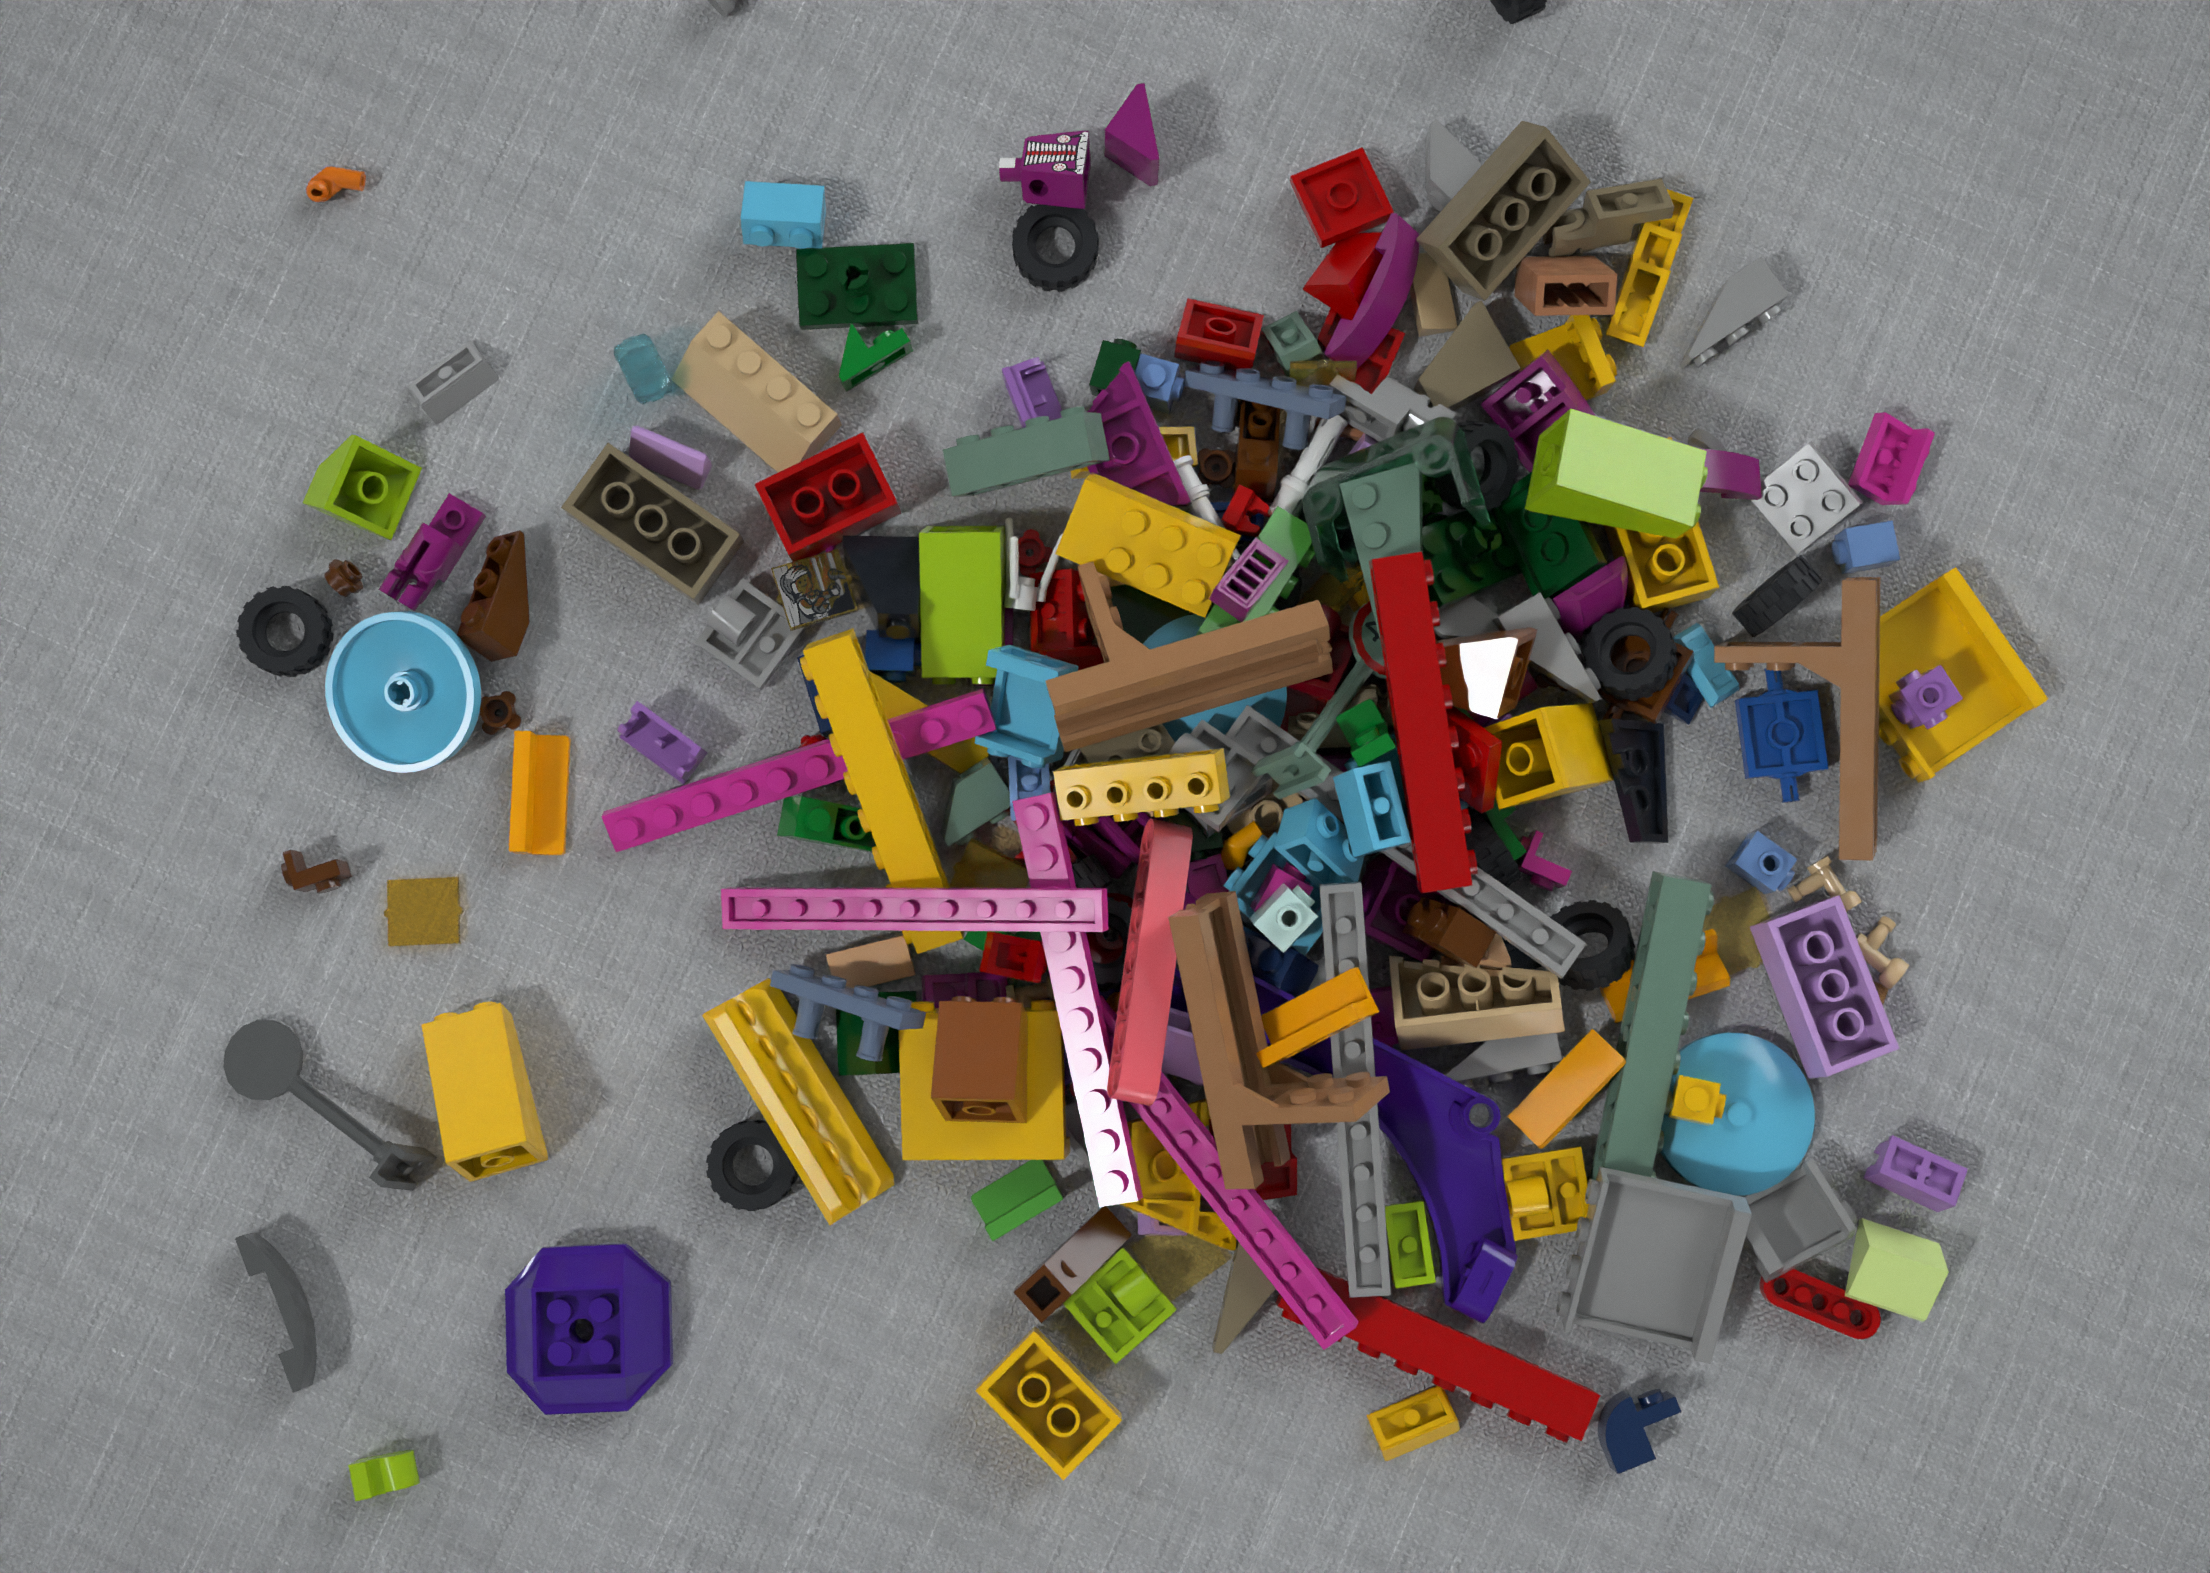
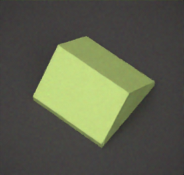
(1895, 1270)

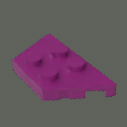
(1136, 443)

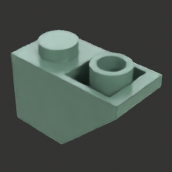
(973, 800)

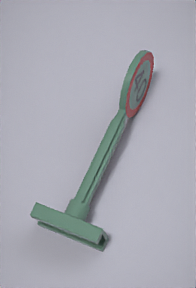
(1298, 765)

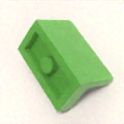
(1016, 1198)

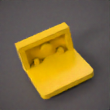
(1577, 350)

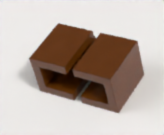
(1448, 931)

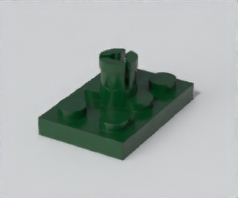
(857, 286)
(1547, 548)
(1466, 557)

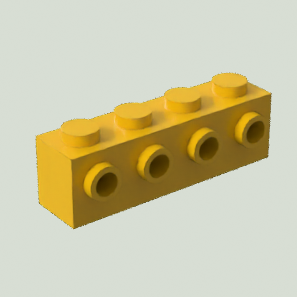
(1142, 785)

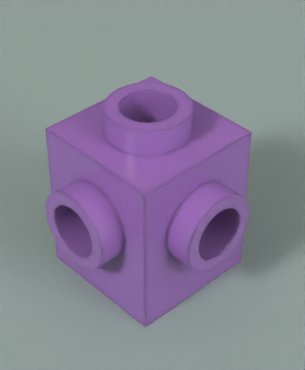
(1924, 697)

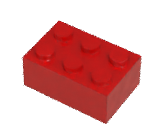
(828, 498)

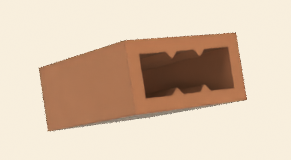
(1565, 286)

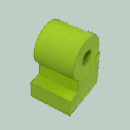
(383, 1474)

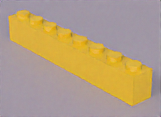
(875, 772)

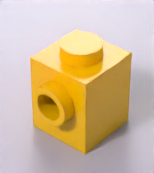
(1697, 1100)

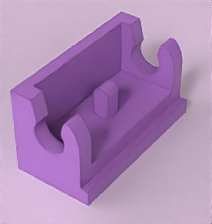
(1031, 390)
(661, 743)
(1916, 1174)

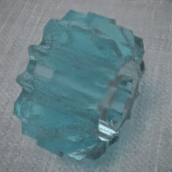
(643, 368)

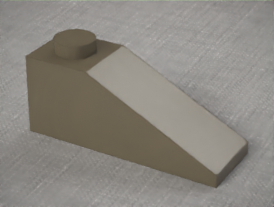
(1244, 1295)

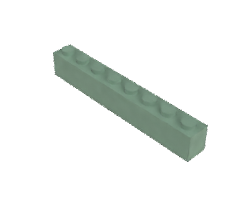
(1653, 1024)

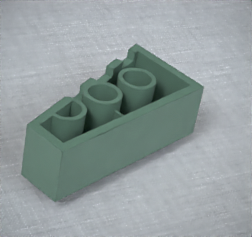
(1385, 516)

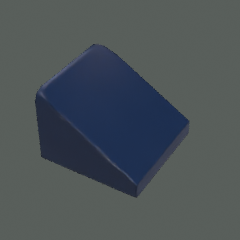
(1684, 700)

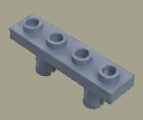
(1279, 392)
(861, 1001)

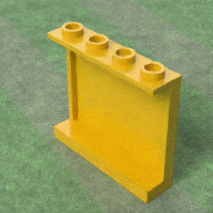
(1950, 629)
(932, 1138)

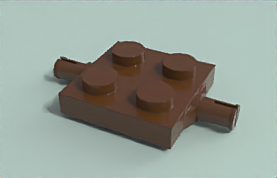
(1631, 655)

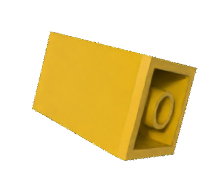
(1549, 754)
(482, 1092)

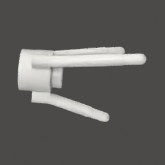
(1020, 590)

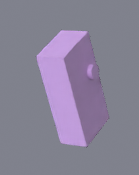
(1824, 987)

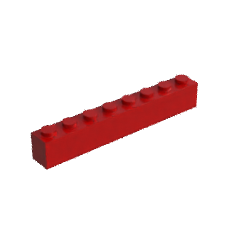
(1421, 722)
(1464, 1362)

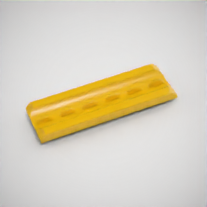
(800, 1100)

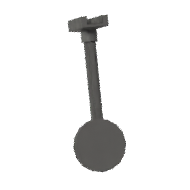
(267, 1062)

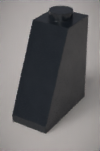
(887, 581)

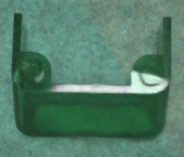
(1433, 446)

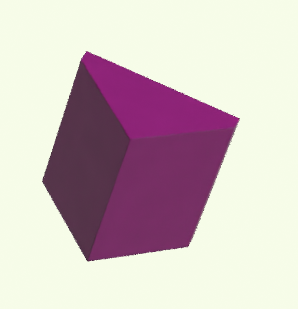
(1131, 138)

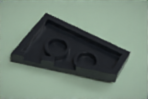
(1639, 775)

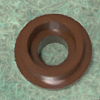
(344, 577)

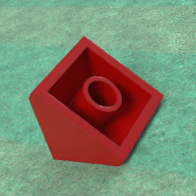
(1346, 273)
(1218, 335)

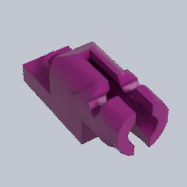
(432, 552)

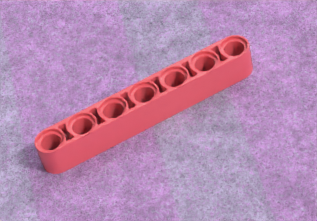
(1149, 963)

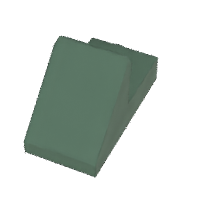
(1291, 341)

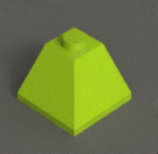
(363, 486)

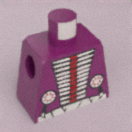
(1052, 169)

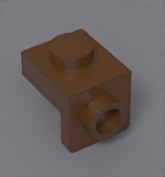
(321, 877)

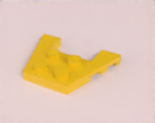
(1168, 1191)

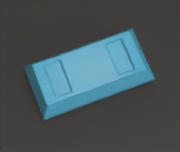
(1709, 677)

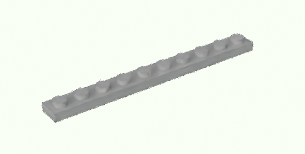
(1484, 900)
(1357, 1140)

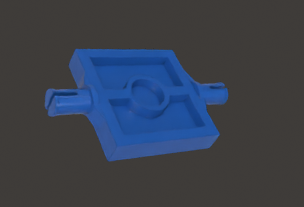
(1781, 735)

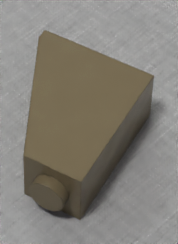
(1468, 363)

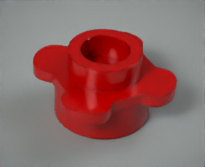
(1041, 552)

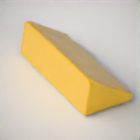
(1413, 1422)

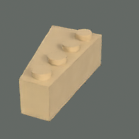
(1471, 1004)

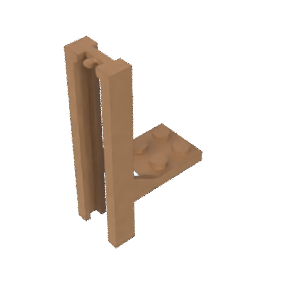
(1856, 670)
(1186, 677)
(1225, 1017)

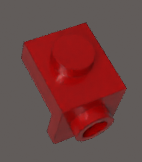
(1013, 957)

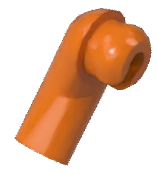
(332, 180)

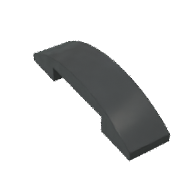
(262, 1257)

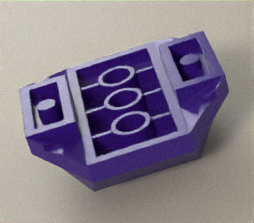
(630, 1320)

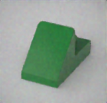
(863, 362)
(1366, 732)

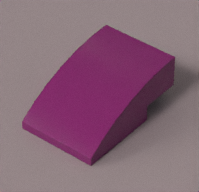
(1533, 403)

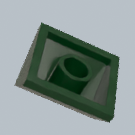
(848, 1041)

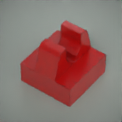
(1241, 509)

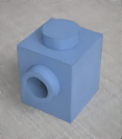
(1159, 382)
(1866, 547)
(1762, 863)

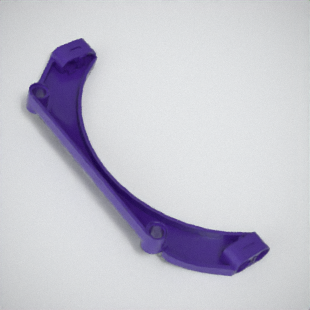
(1445, 1153)

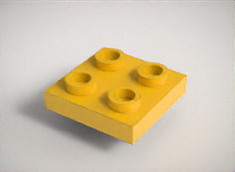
(1545, 1192)

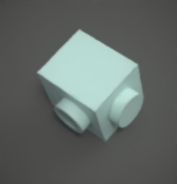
(1284, 916)

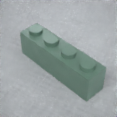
(1026, 453)

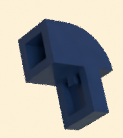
(1623, 1425)

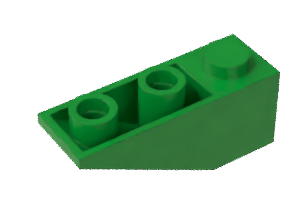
(823, 823)

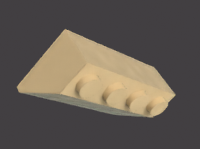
(754, 395)

